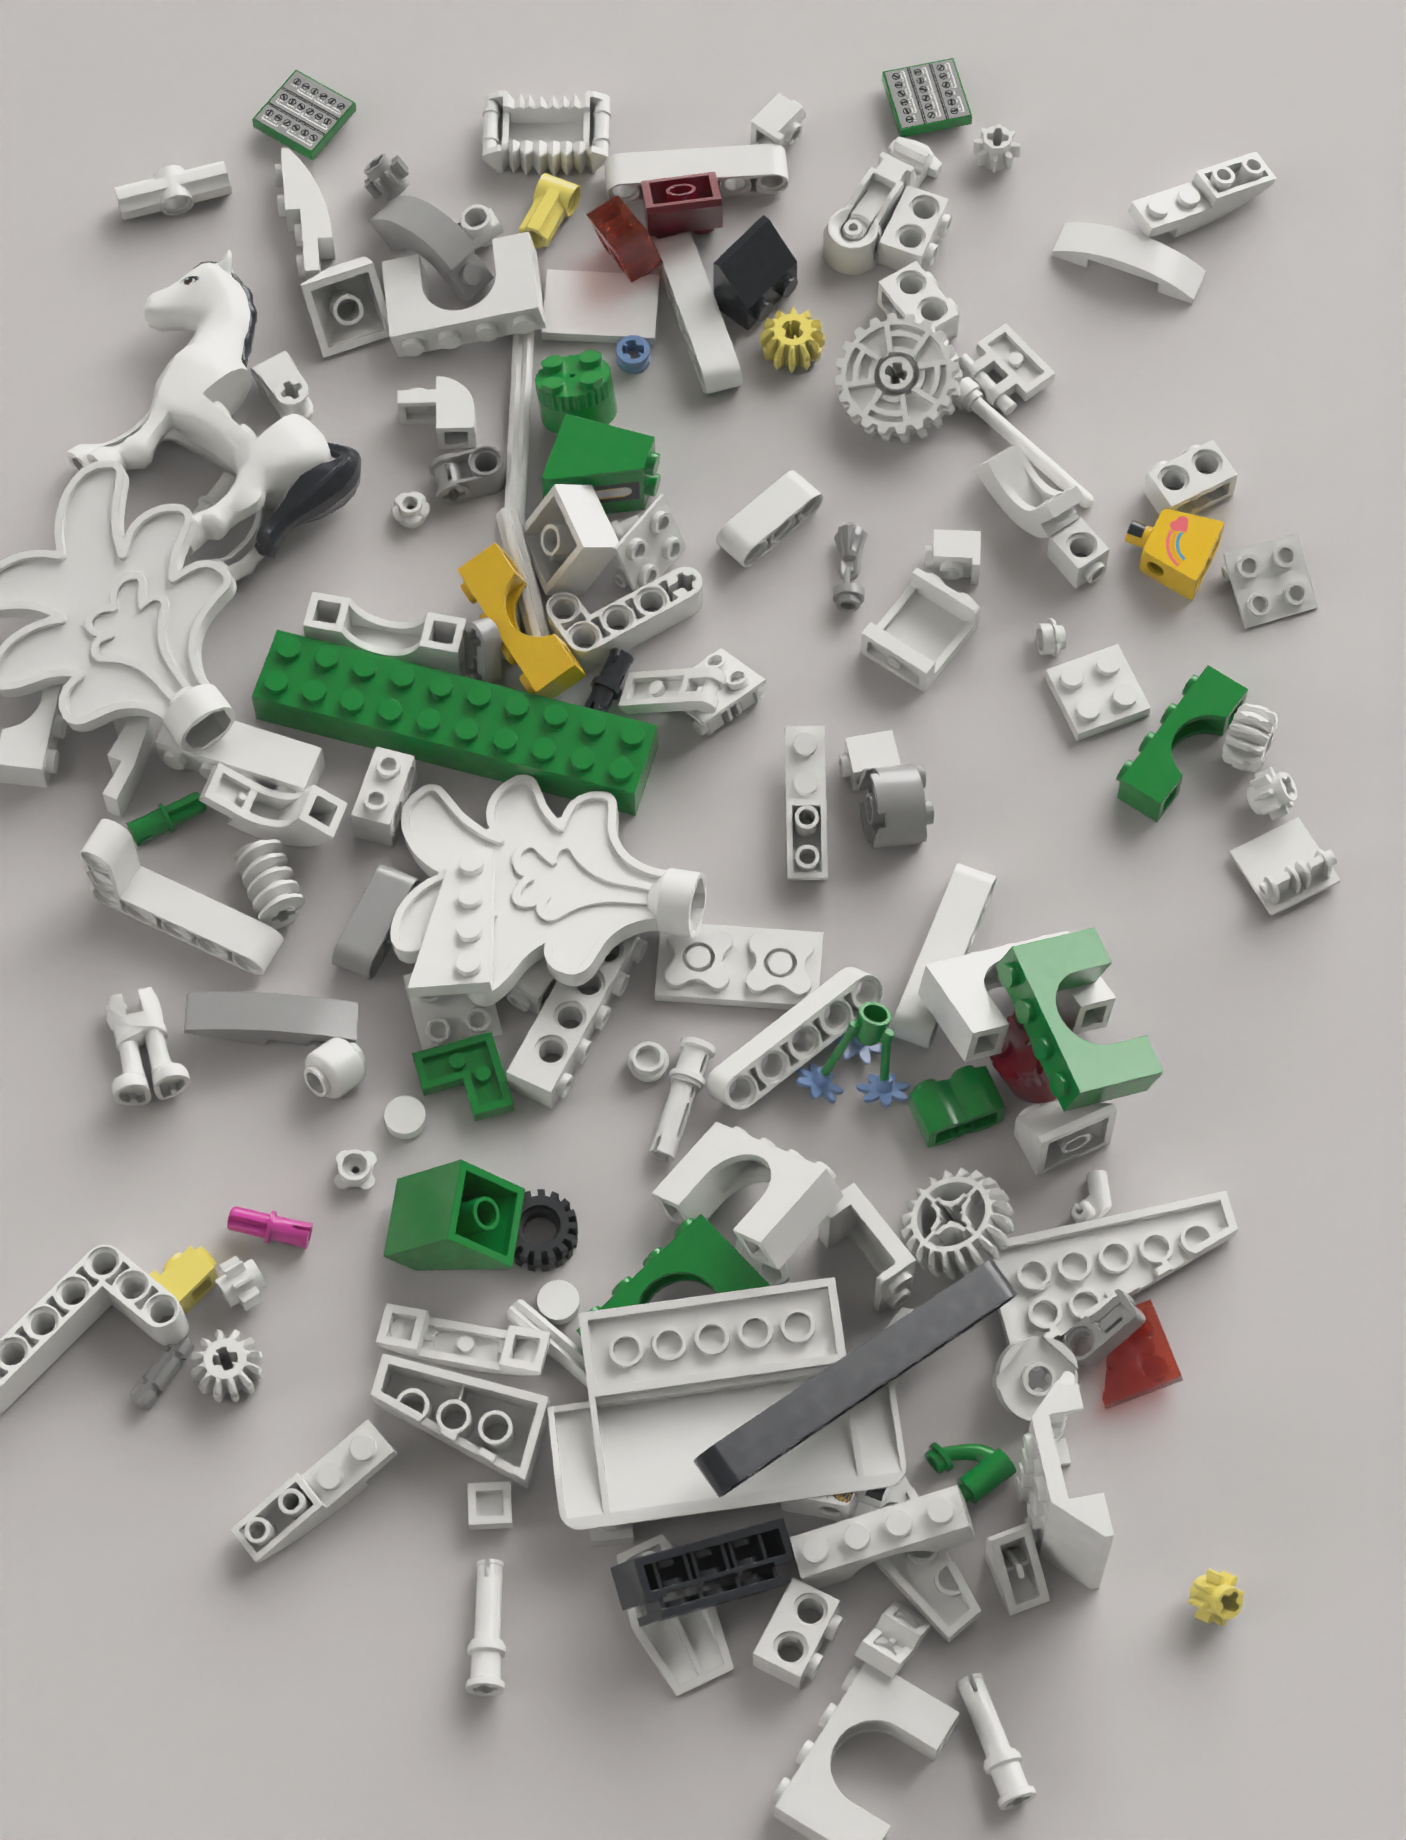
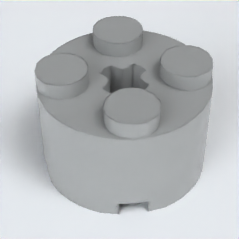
(895, 805)

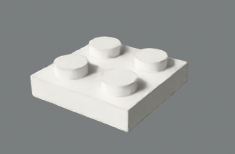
(1097, 692)

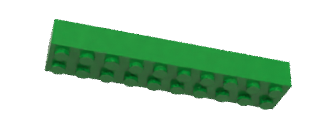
(453, 720)

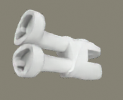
(130, 1034)

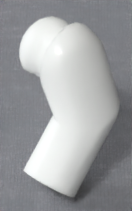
(1098, 1201)

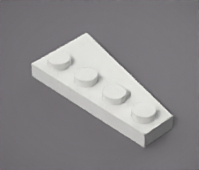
(460, 933)

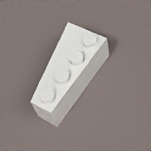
(475, 1416)

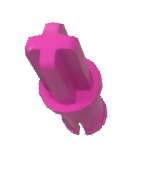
(270, 1227)

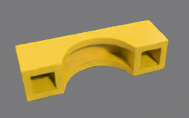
(496, 586)

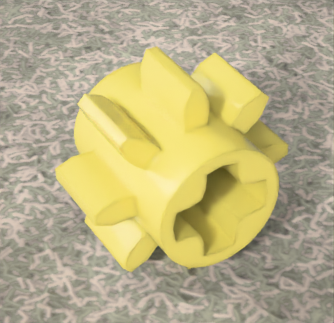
(1216, 1597)

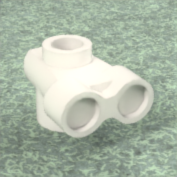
(480, 225)

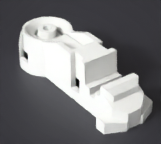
(874, 204)

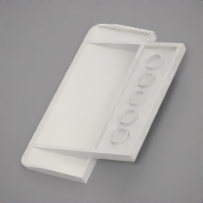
(688, 1374)

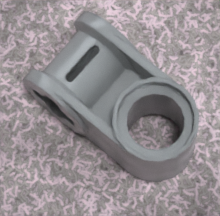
(466, 474)

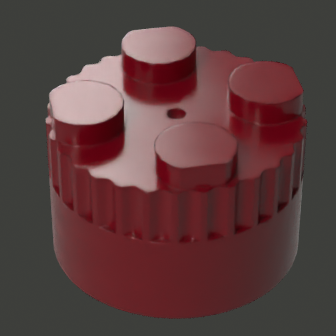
(1020, 1067)

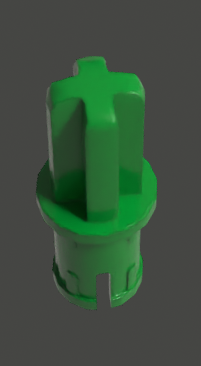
(165, 818)

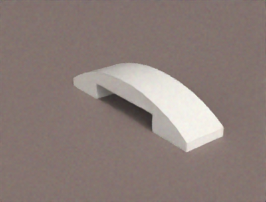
(1133, 254)
(462, 1344)

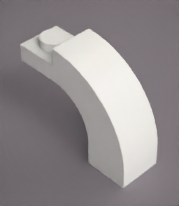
(1025, 495)
(292, 818)

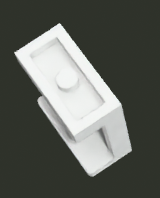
(921, 630)
(877, 1242)

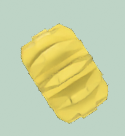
(792, 340)

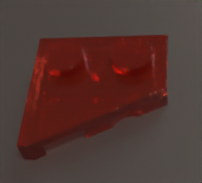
(1140, 1362)

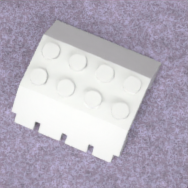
(1067, 1531)

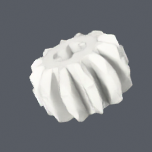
(1250, 737)
(210, 1369)

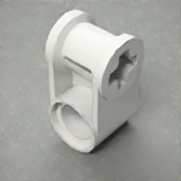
(283, 386)

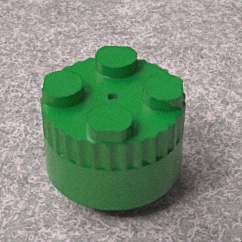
(576, 387)

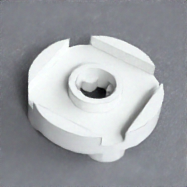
(1014, 1365)

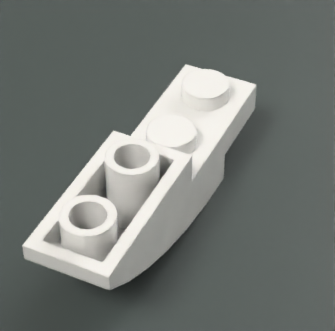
(1205, 199)
(305, 214)
(805, 803)
(315, 1495)

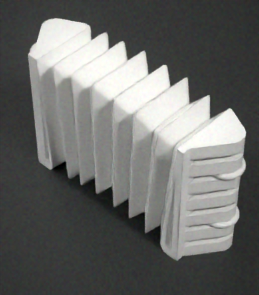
(546, 134)

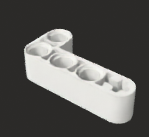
(674, 594)

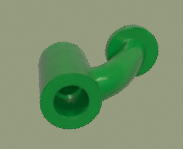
(990, 1472)

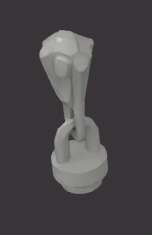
(850, 544)

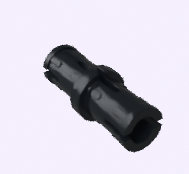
(607, 685)

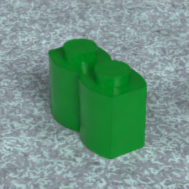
(956, 1105)

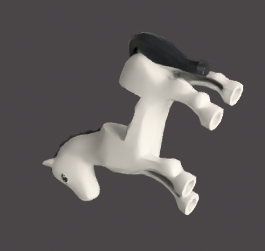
(281, 475)

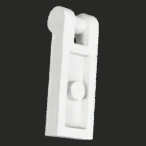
(672, 690)

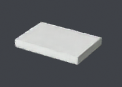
(599, 306)

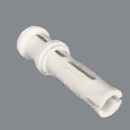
(685, 1082)
(486, 1647)
(1001, 1760)

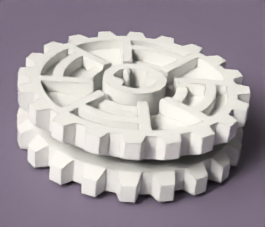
(883, 352)

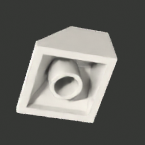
(346, 306)
(1057, 1137)

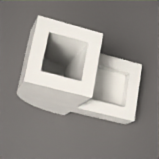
(447, 406)

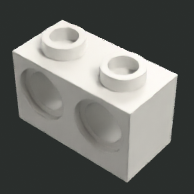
(909, 230)
(925, 302)
(1195, 489)
(382, 796)
(789, 1630)

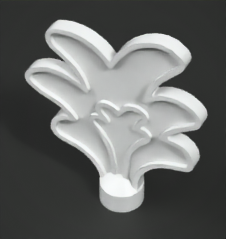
(117, 614)
(559, 882)

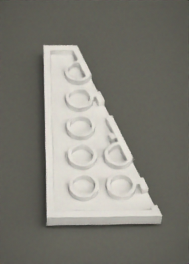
(1080, 1265)

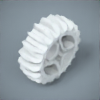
(938, 1219)

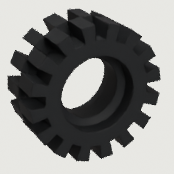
(560, 1245)

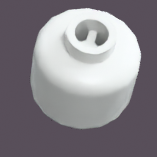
(334, 1068)

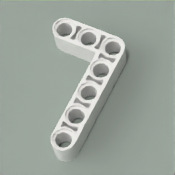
(170, 907)
(73, 1320)

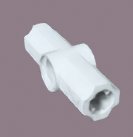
(173, 190)

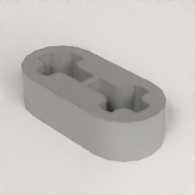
(483, 651)

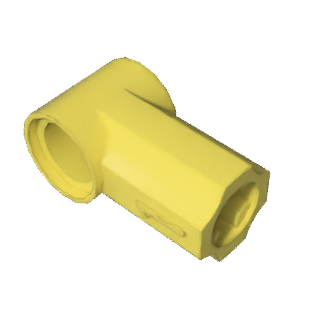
(551, 203)

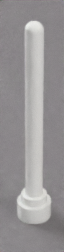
(972, 400)

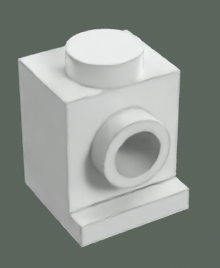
(778, 122)
(954, 554)

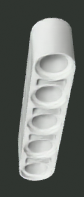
(738, 169)
(698, 314)
(948, 938)
(777, 1038)

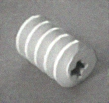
(269, 882)

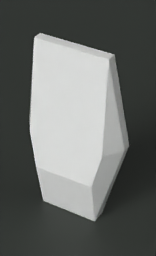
(683, 1648)

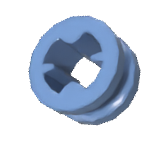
(623, 359)

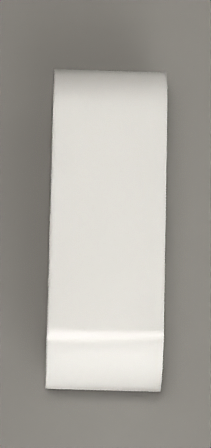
(769, 519)

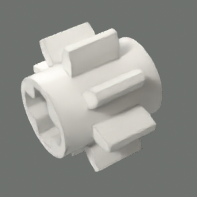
(996, 148)
(1271, 793)
(240, 1283)

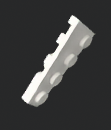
(928, 1578)

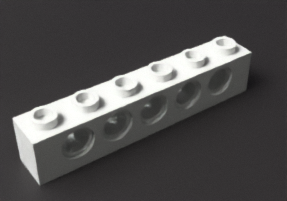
(548, 1081)

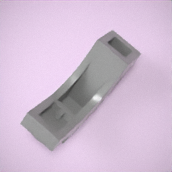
(437, 238)

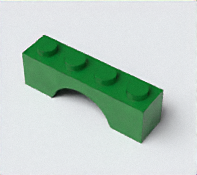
(1206, 708)

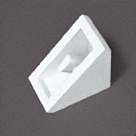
(1016, 1569)

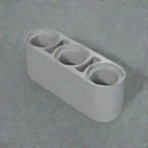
(368, 931)

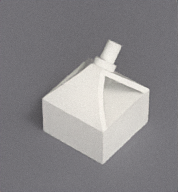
(571, 538)

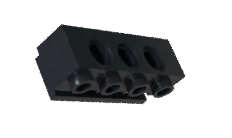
(691, 1565)

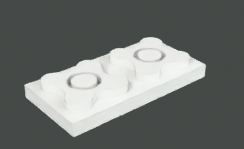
(739, 966)

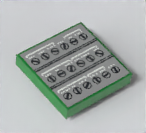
(926, 97)
(304, 115)

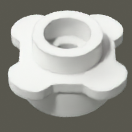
(355, 1158)

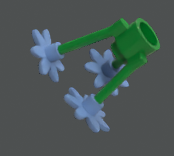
(861, 1037)

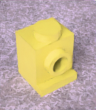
(188, 1276)

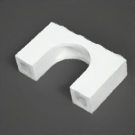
(508, 309)
(977, 1029)
(730, 1159)
(871, 1704)

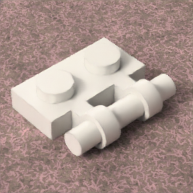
(1014, 361)

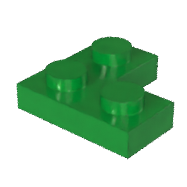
(467, 1063)

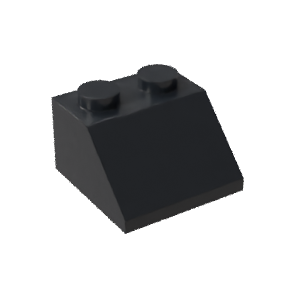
(754, 274)

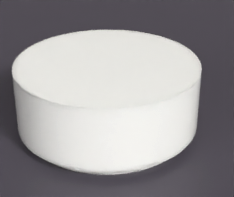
(405, 1117)
(558, 1302)

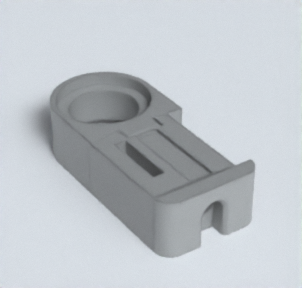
(1106, 1327)

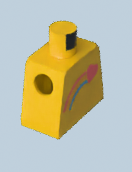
(1177, 549)

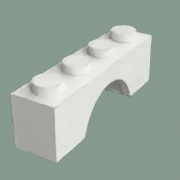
(430, 642)
(30, 747)
(918, 1524)

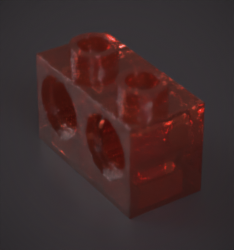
(625, 238)

